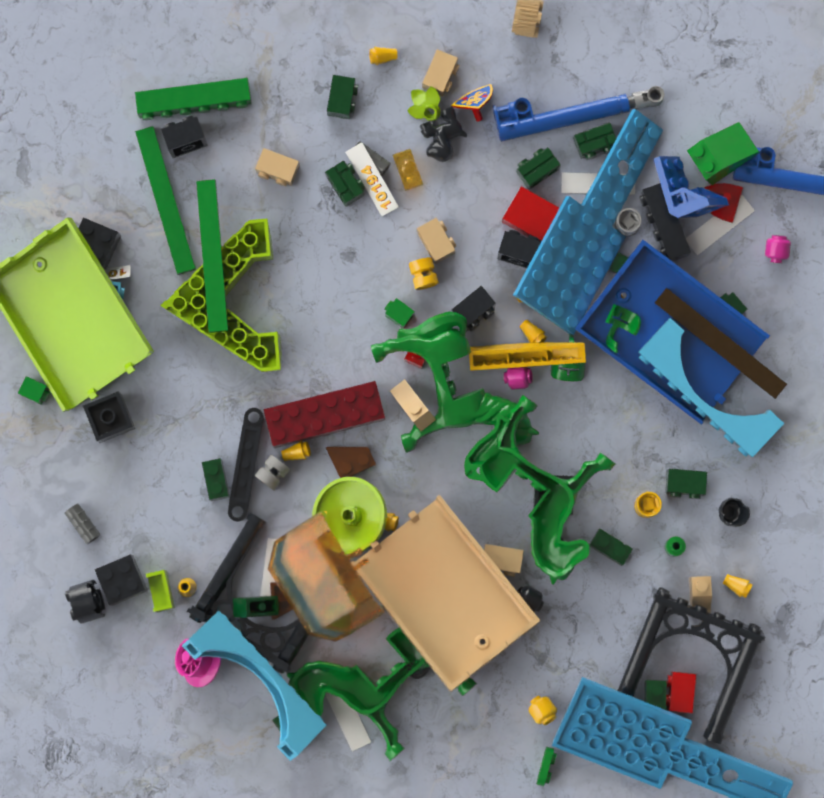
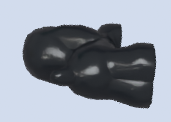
(441, 147)

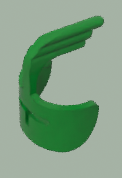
(632, 326)
(574, 375)

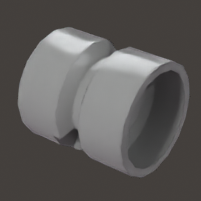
(628, 222)
(267, 477)

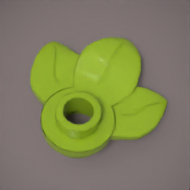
(422, 102)

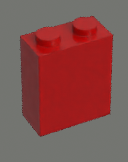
(530, 214)

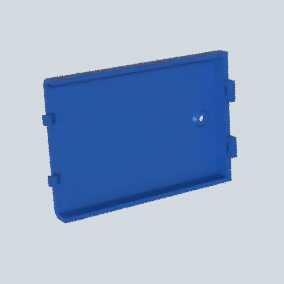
(643, 280)

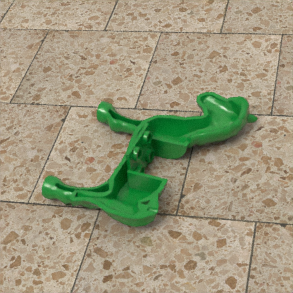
(438, 345)
(500, 458)
(359, 689)

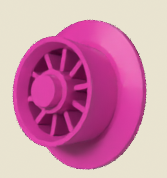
(199, 671)

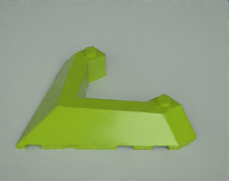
(188, 302)

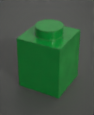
(399, 313)
(34, 390)

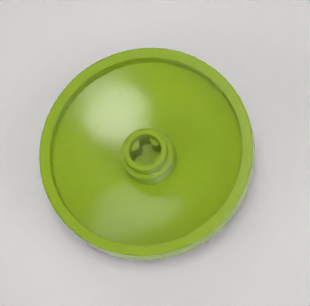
(353, 512)

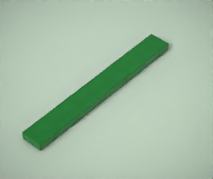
(165, 200)
(212, 256)

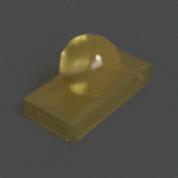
(407, 169)

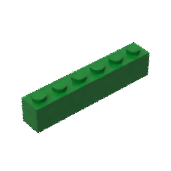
(193, 98)

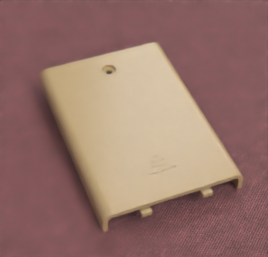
(445, 593)

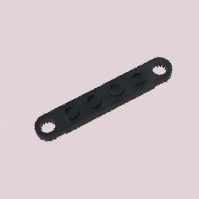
(245, 464)

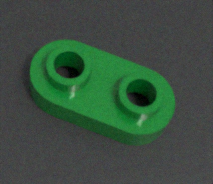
(548, 758)

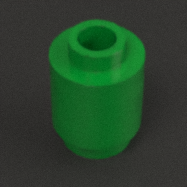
(669, 546)

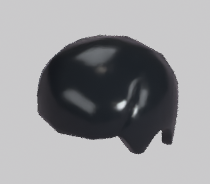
(733, 512)

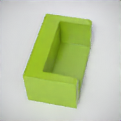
(160, 590)

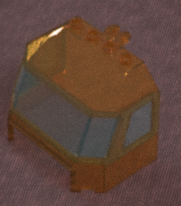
(322, 581)

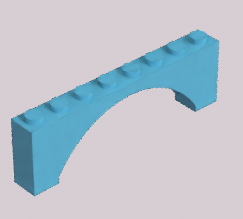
(664, 354)
(297, 720)

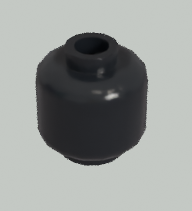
(531, 597)

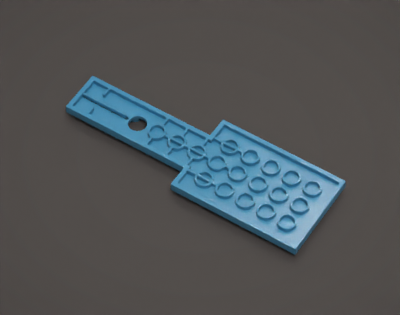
(581, 236)
(651, 743)

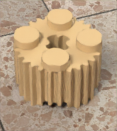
(527, 18)

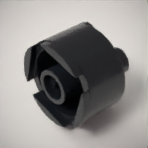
(85, 602)

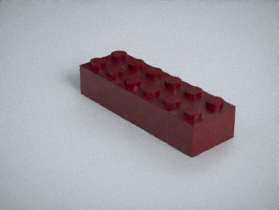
(324, 414)

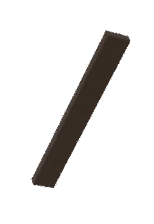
(720, 343)

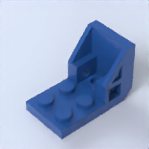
(678, 197)

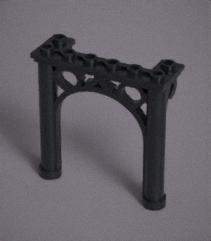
(224, 577)
(735, 676)

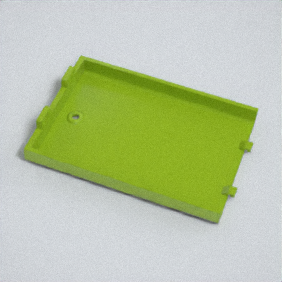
(69, 315)

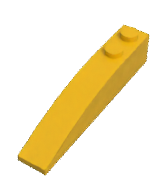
(525, 355)

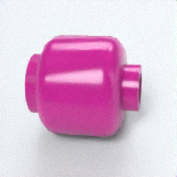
(777, 248)
(518, 377)

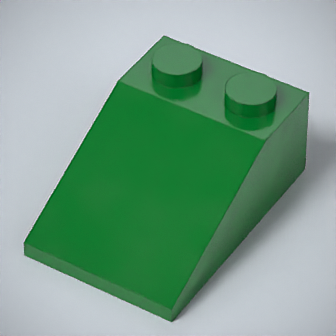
(723, 152)

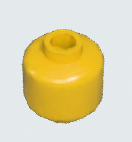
(542, 710)

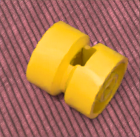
(421, 267)
(647, 504)

